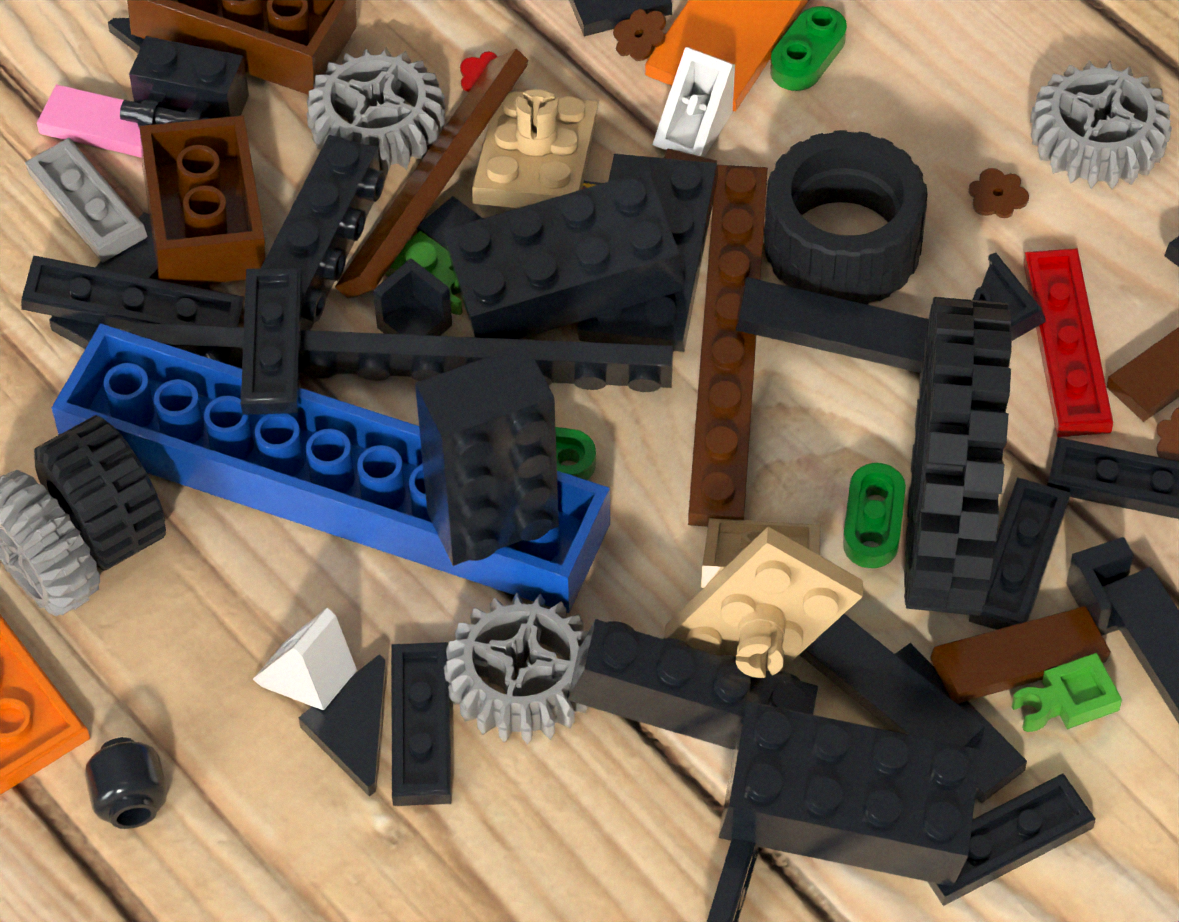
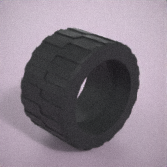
(845, 170)

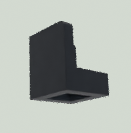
(412, 302)
(1093, 570)

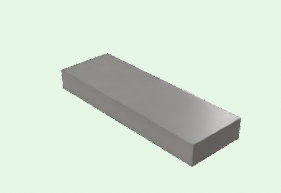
(86, 200)

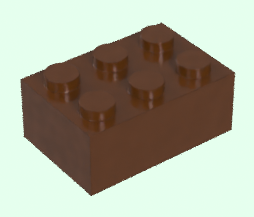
(202, 200)

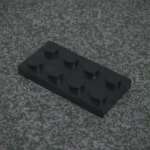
(687, 200)

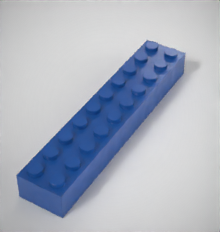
(316, 467)

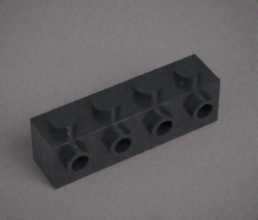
(327, 220)
(675, 684)

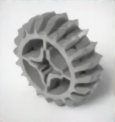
(373, 99)
(1100, 124)
(43, 546)
(496, 648)

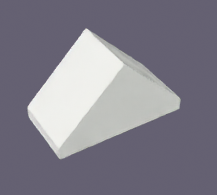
(697, 104)
(310, 663)

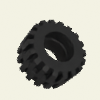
(102, 490)

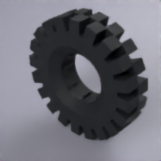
(958, 456)

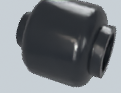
(126, 783)

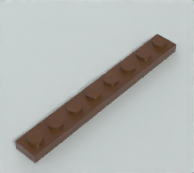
(727, 354)

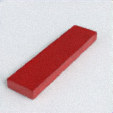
(1068, 344)

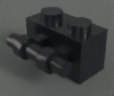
(184, 84)

